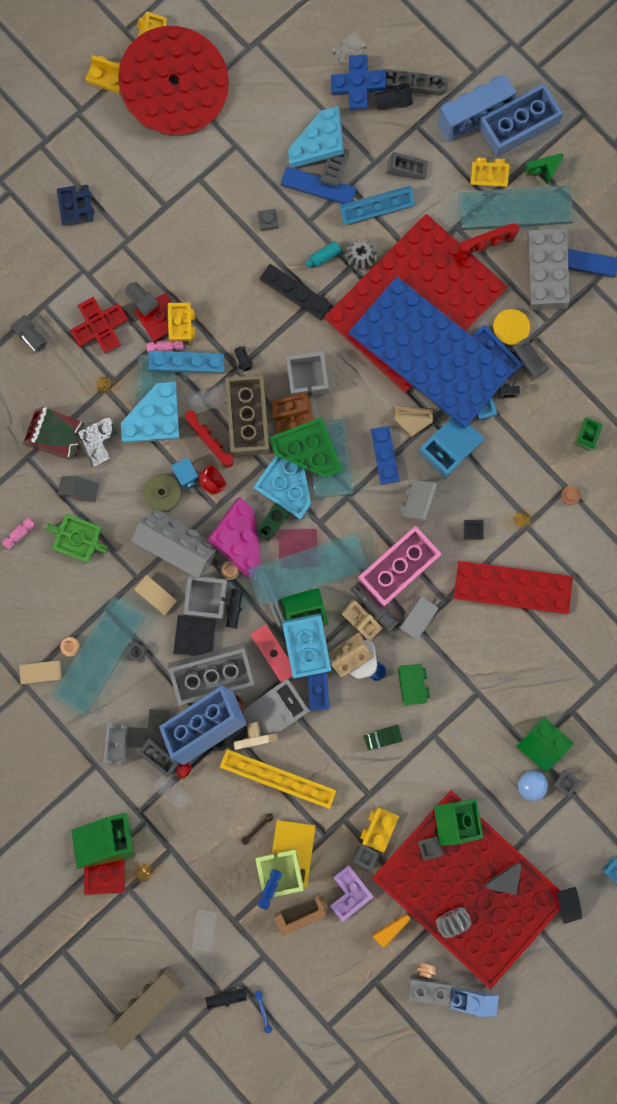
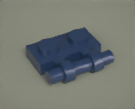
(69, 206)

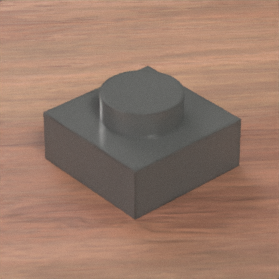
(268, 219)
(566, 783)
(430, 848)
(366, 857)

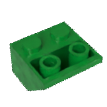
(305, 604)

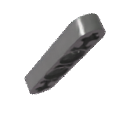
(413, 78)

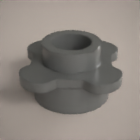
(133, 647)

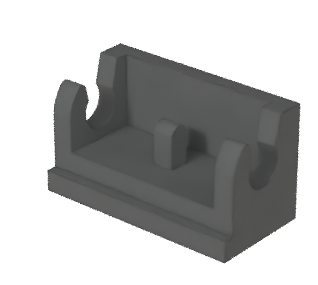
(531, 361)

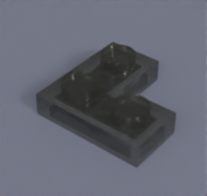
(92, 437)
(138, 736)

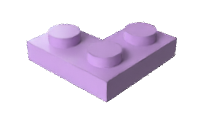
(355, 893)

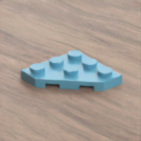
(319, 140)
(154, 416)
(286, 486)

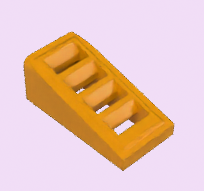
(388, 932)

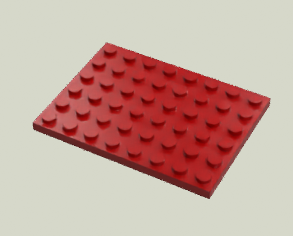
(428, 265)
(500, 921)

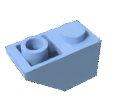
(474, 1002)

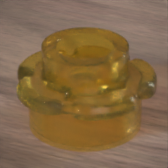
(103, 384)
(521, 519)
(144, 872)

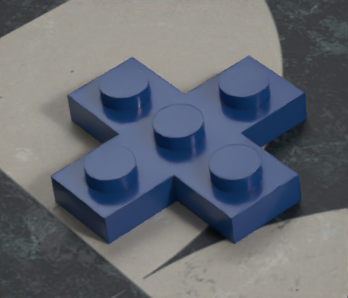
(358, 82)

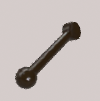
(245, 840)

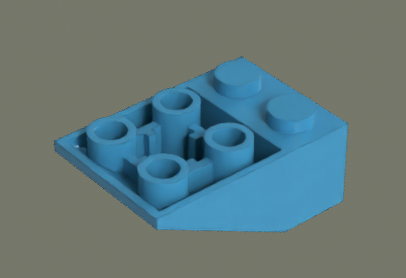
(450, 447)

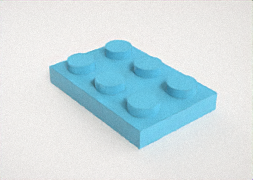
(306, 646)

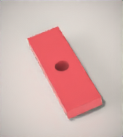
(267, 643)

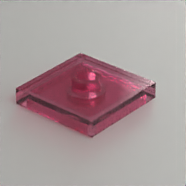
(296, 540)

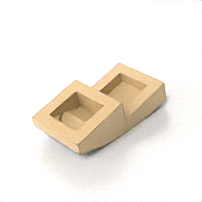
(155, 595)
(361, 620)
(40, 672)

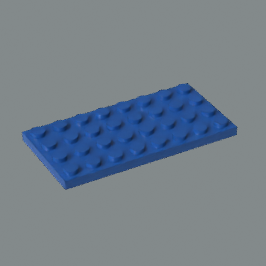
(431, 352)

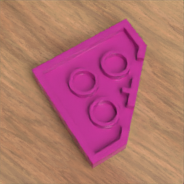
(238, 537)

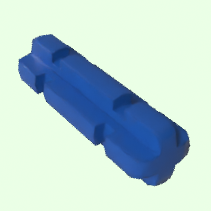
(269, 889)

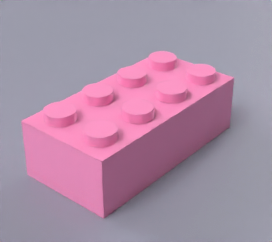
(399, 566)

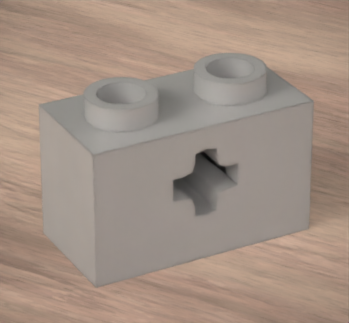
(429, 991)

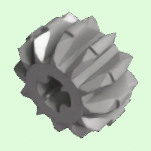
(366, 258)
(453, 922)

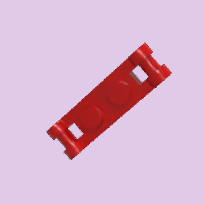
(485, 240)
(204, 433)

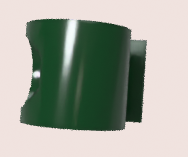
(273, 522)
(383, 737)

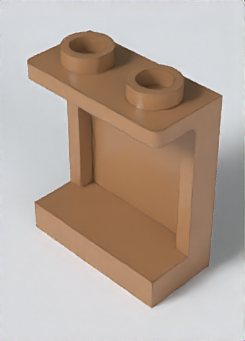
(286, 927)

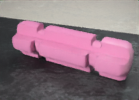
(164, 346)
(18, 533)

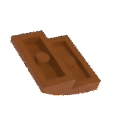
(291, 412)

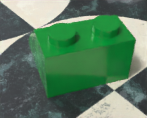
(412, 684)
(544, 744)
(458, 822)

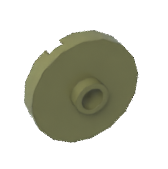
(169, 499)

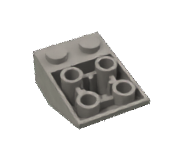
(276, 709)

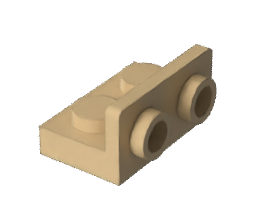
(349, 655)

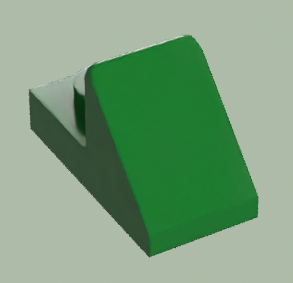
(547, 165)
(588, 434)

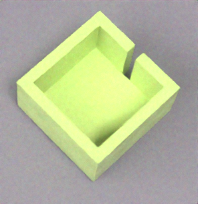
(285, 862)

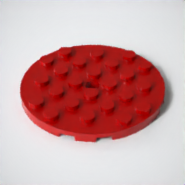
(169, 107)

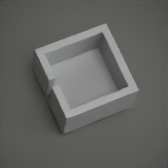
(307, 374)
(205, 598)

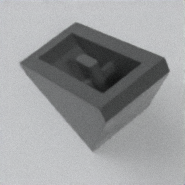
(78, 488)
(506, 880)

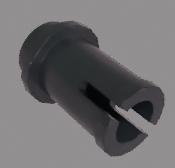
(245, 363)

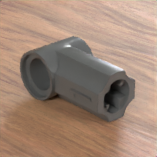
(142, 300)
(26, 330)

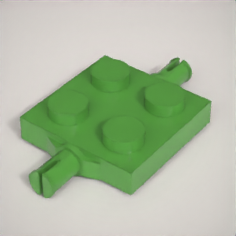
(77, 538)

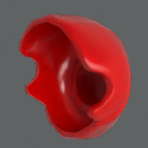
(211, 480)

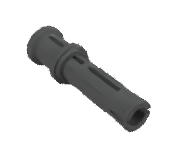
(381, 614)

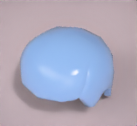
(532, 785)

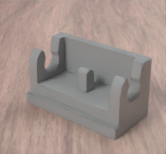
(417, 617)
(116, 744)

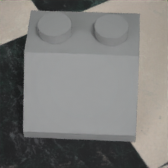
(418, 502)

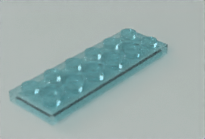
(518, 206)
(307, 569)
(99, 656)

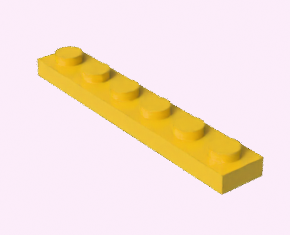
(278, 778)

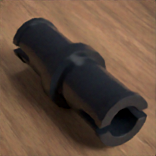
(234, 608)
(226, 999)

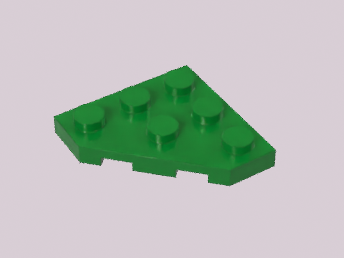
(308, 448)

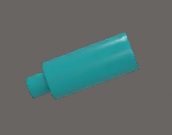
(323, 255)

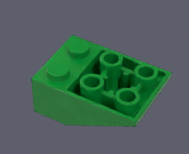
(103, 841)

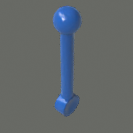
(258, 995)

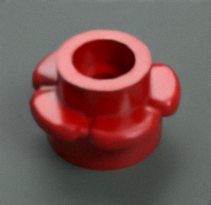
(183, 770)

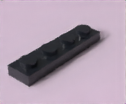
(295, 292)

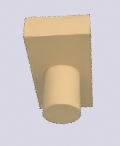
(255, 737)

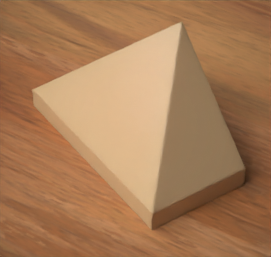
(413, 418)

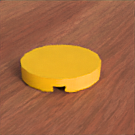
(511, 327)

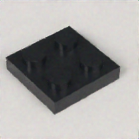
(194, 635)

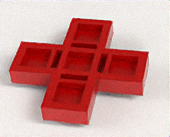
(99, 325)

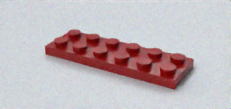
(513, 587)

